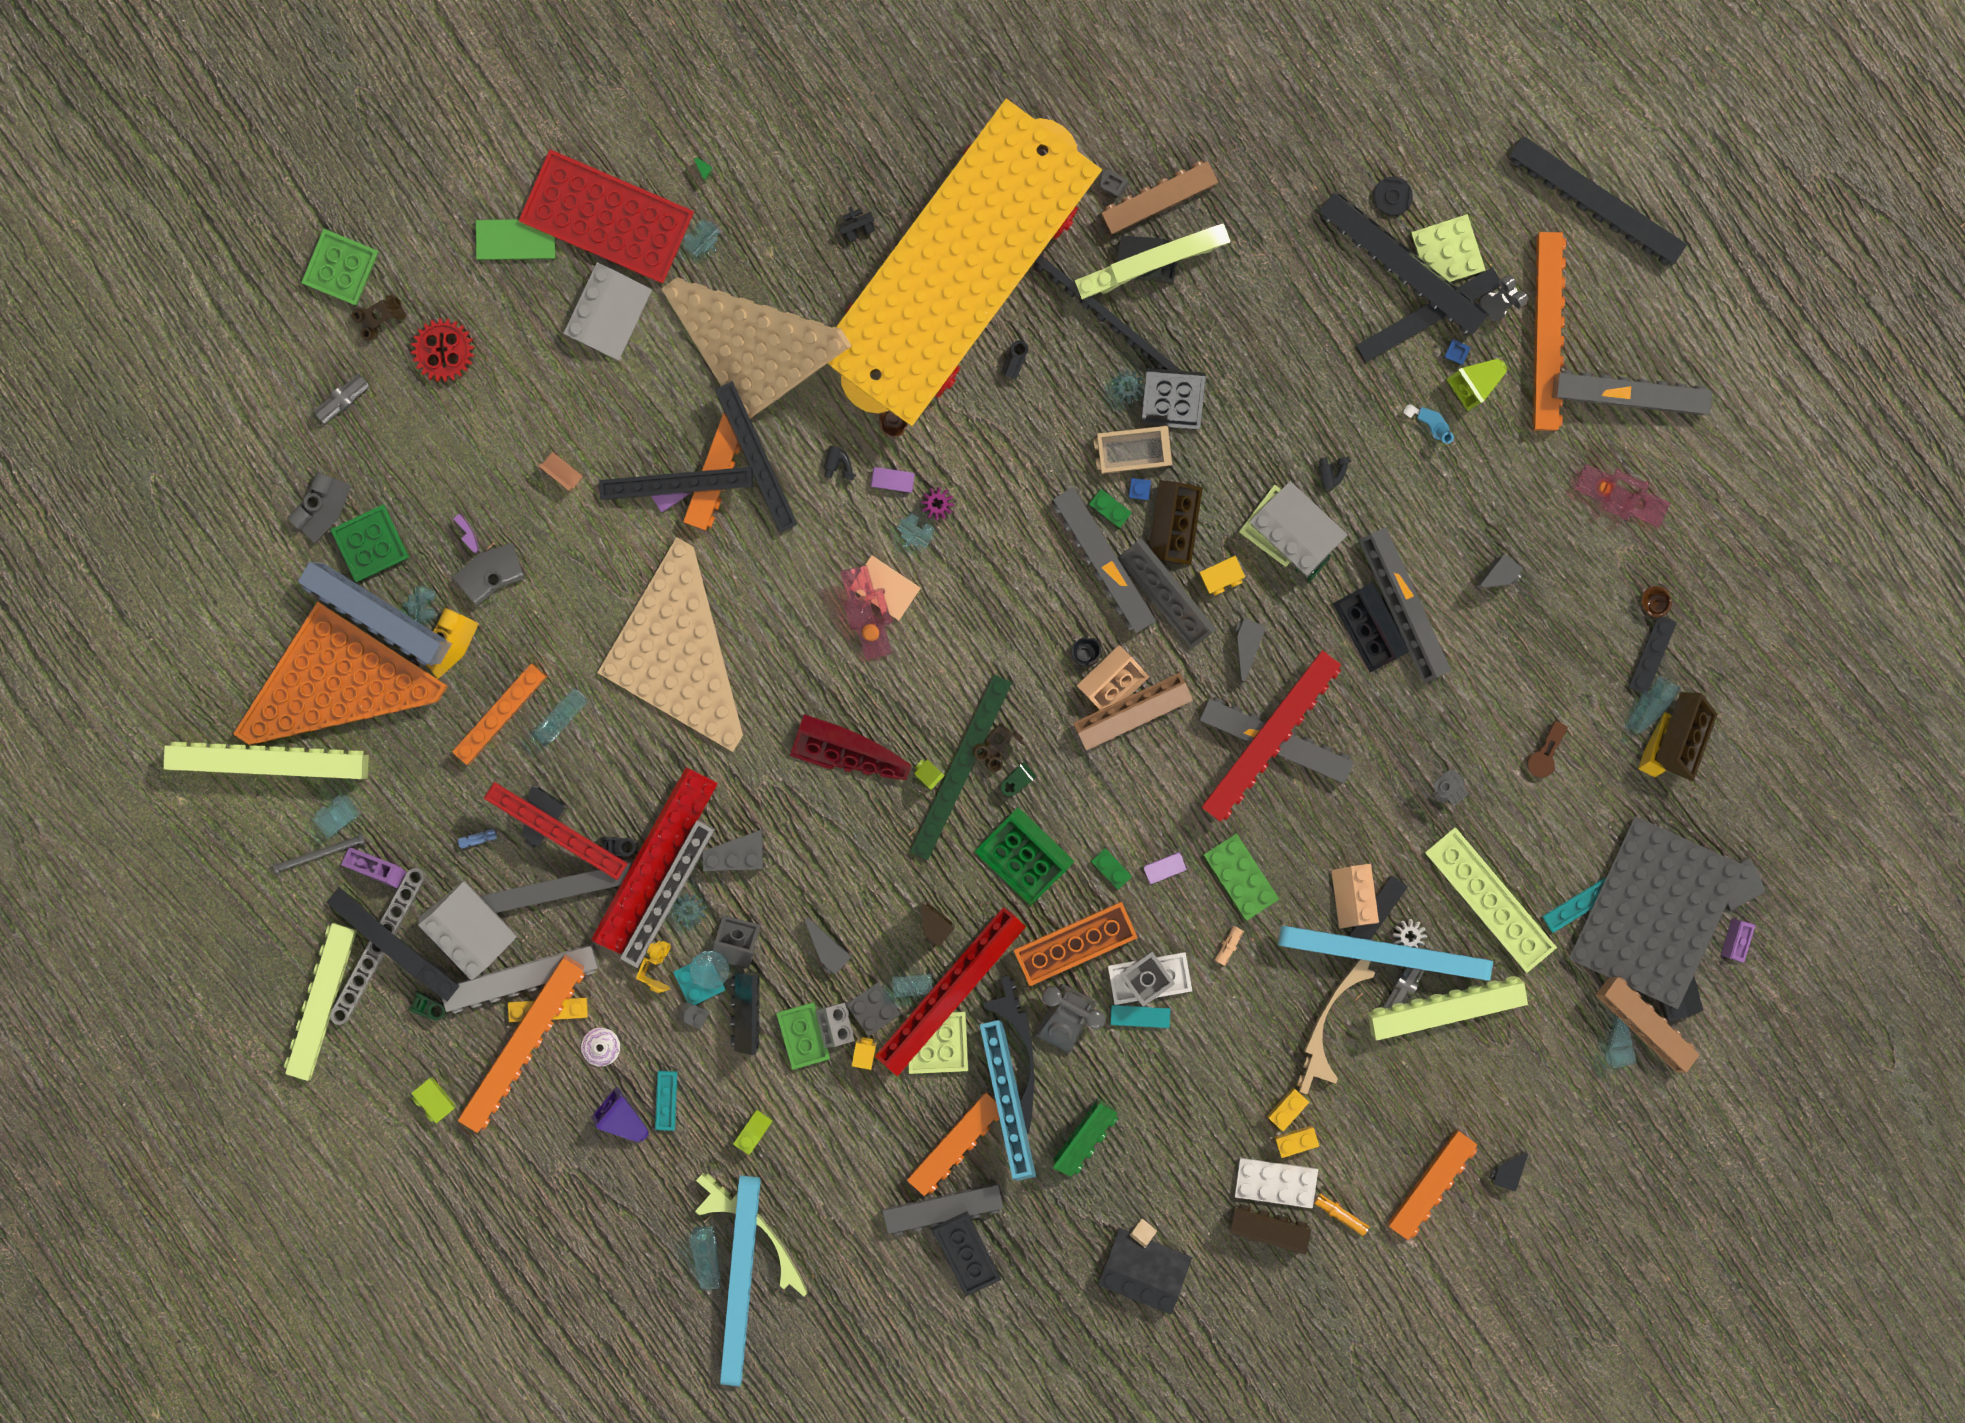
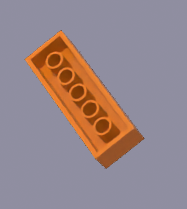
(1075, 943)

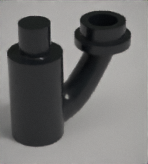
(832, 460)
(1326, 472)

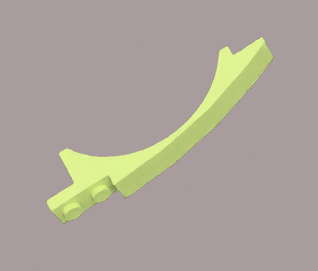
(1144, 262)
(720, 1201)

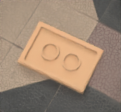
(898, 589)

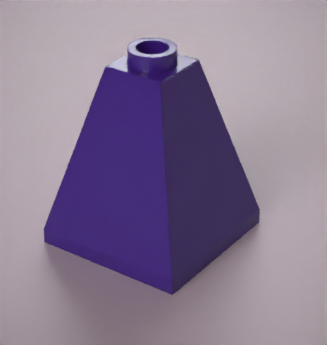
(620, 1118)

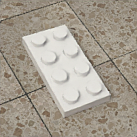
(1174, 964)
(1276, 1182)

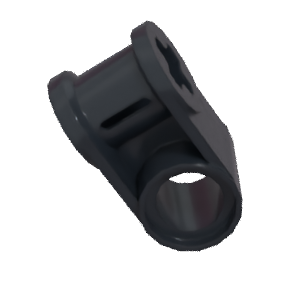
(615, 845)

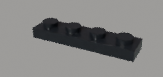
(1652, 654)

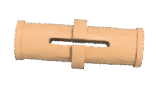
(1229, 945)

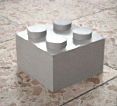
(1147, 978)

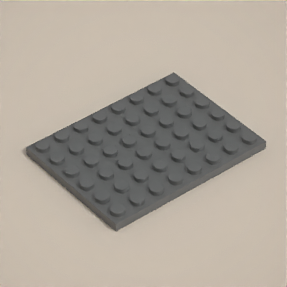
(1656, 912)

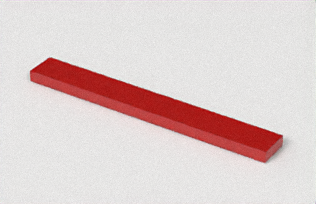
(555, 830)

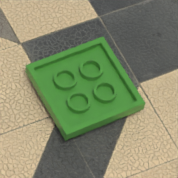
(340, 267)

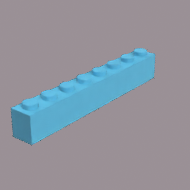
(1007, 1100)

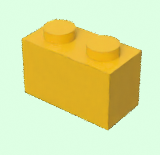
(1221, 575)
(864, 1053)
(1288, 1109)
(1296, 1141)

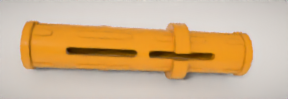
(1333, 1209)

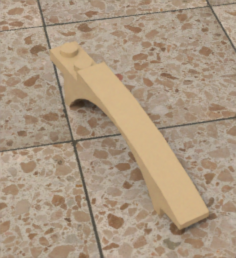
(1317, 1064)

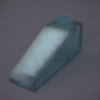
(559, 717)
(1619, 1045)
(705, 1257)

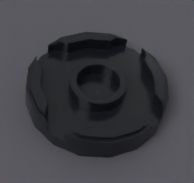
(1393, 196)

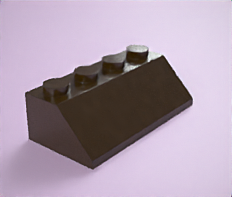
(1175, 521)
(1687, 735)
(935, 925)
(1270, 1229)

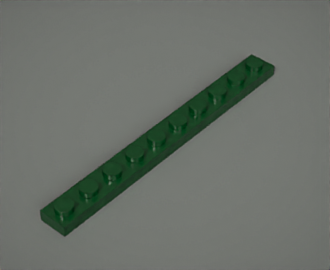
(960, 767)

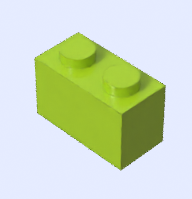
(433, 1100)

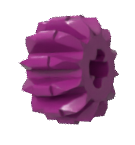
(935, 510)

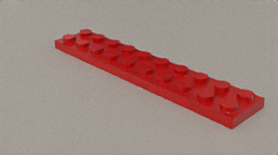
(654, 860)

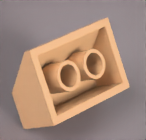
(1113, 679)
(1355, 896)

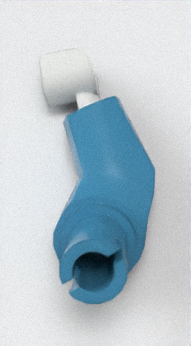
(1436, 423)

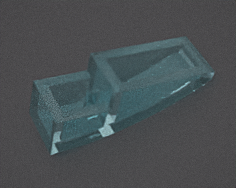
(1653, 704)

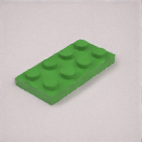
(1241, 876)

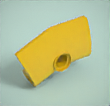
(458, 631)

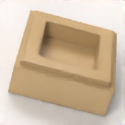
(1143, 1232)

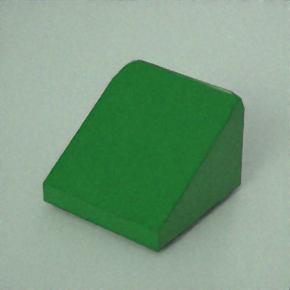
(705, 169)

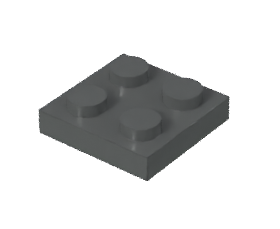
(873, 1009)

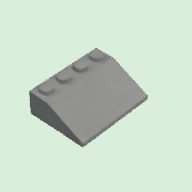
(607, 311)
(1298, 529)
(466, 929)

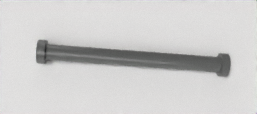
(319, 853)

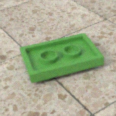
(802, 1035)

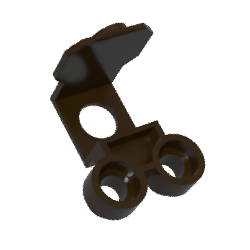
(390, 308)
(991, 750)

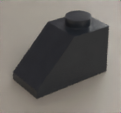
(1509, 1171)

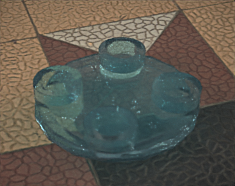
(709, 969)

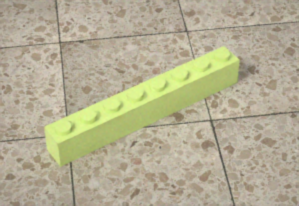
(321, 1001)
(1447, 1008)

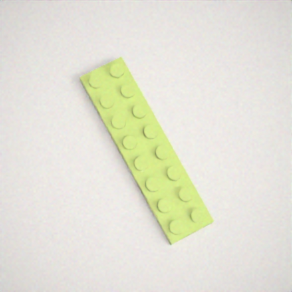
(1490, 900)

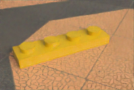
(572, 1009)

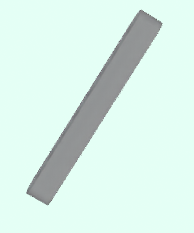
(370, 952)

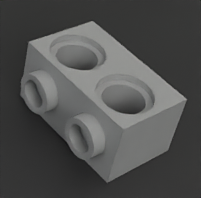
(831, 1026)

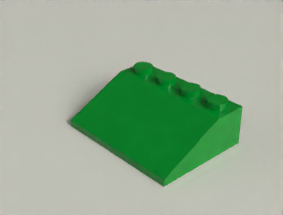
(1024, 856)
(1084, 1138)

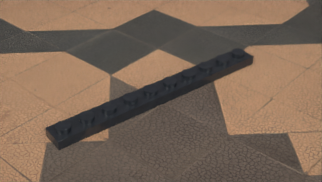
(1103, 314)

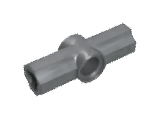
(341, 398)
(1404, 986)

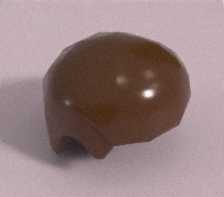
(892, 425)
(1656, 601)

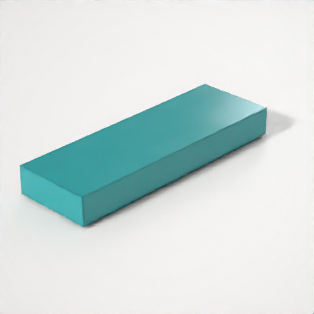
(1140, 1016)
(666, 1100)

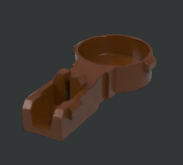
(1541, 764)

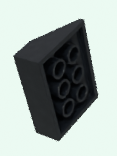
(746, 1012)
(1145, 1273)

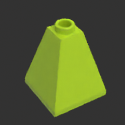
(1477, 381)

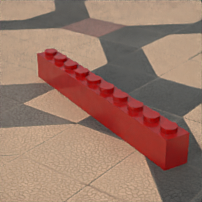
(1271, 735)
(950, 991)

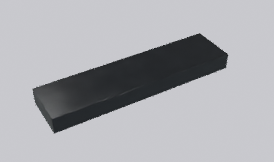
(1385, 902)

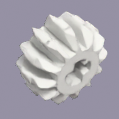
(1413, 928)

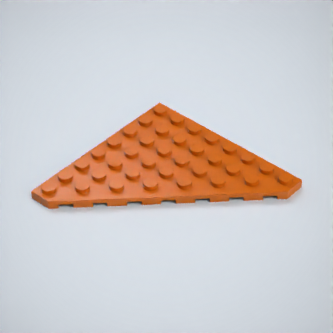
(334, 678)

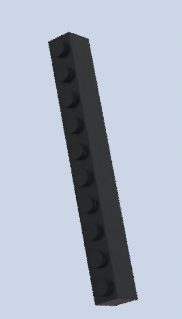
(1597, 201)
(1404, 263)

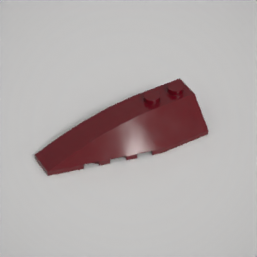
(836, 746)

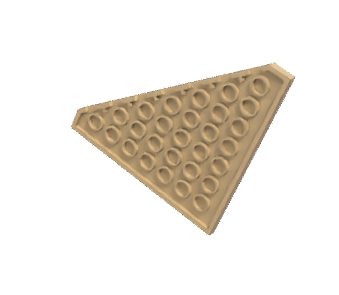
(753, 343)
(673, 651)

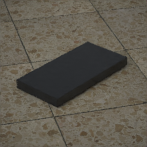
(966, 1253)

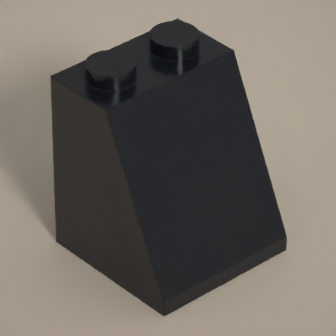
(1133, 245)
(548, 804)

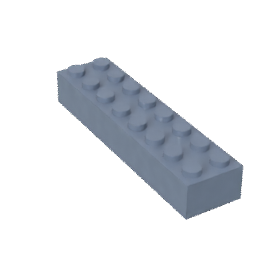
(374, 613)

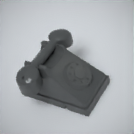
(1067, 1017)

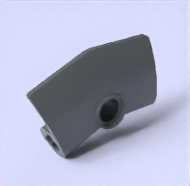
(331, 500)
(476, 574)

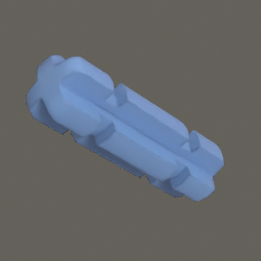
(477, 838)

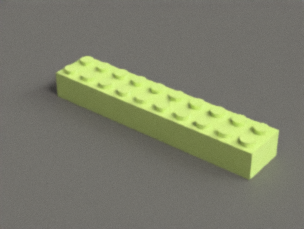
(261, 761)

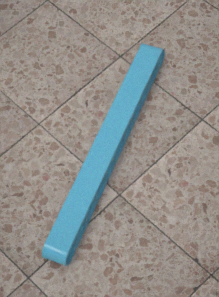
(1385, 953)
(740, 1280)

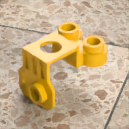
(657, 954)

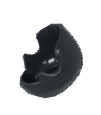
(1086, 652)

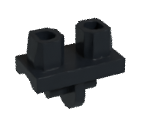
(848, 227)

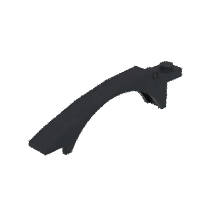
(392, 946)
(1008, 1008)

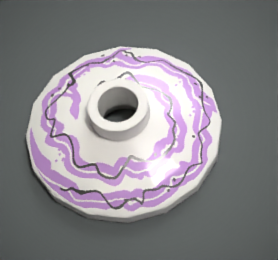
(607, 1039)

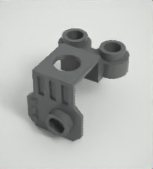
(1499, 302)
(1449, 788)

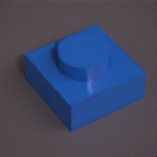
(1457, 352)
(1139, 489)

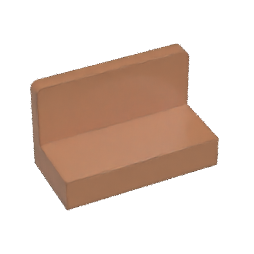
(561, 471)

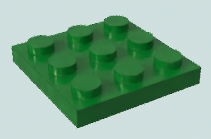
(370, 543)

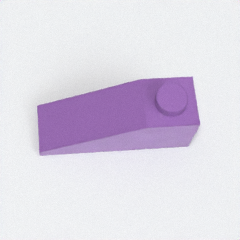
(374, 868)

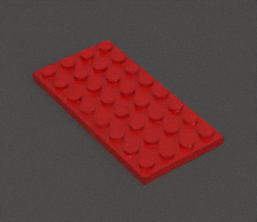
(606, 216)

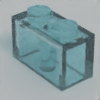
(337, 815)
(912, 984)

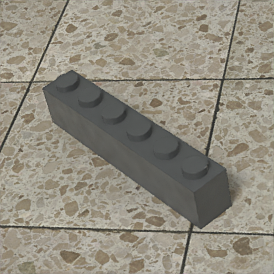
(942, 1208)

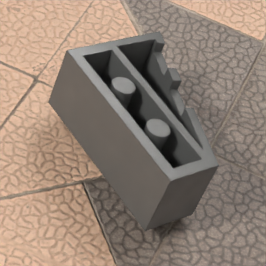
(738, 854)

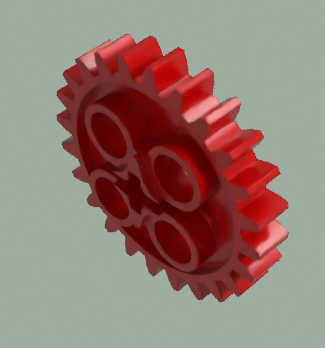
(425, 352)

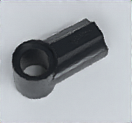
(1014, 362)

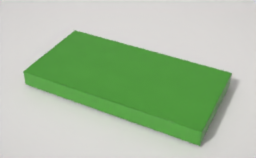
(512, 241)

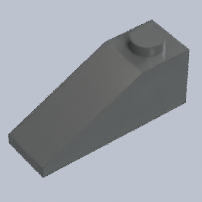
(1248, 640)
(828, 950)

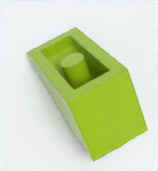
(928, 773)
(752, 1132)

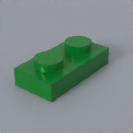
(1110, 508)
(1111, 868)

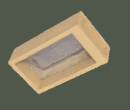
(1133, 450)

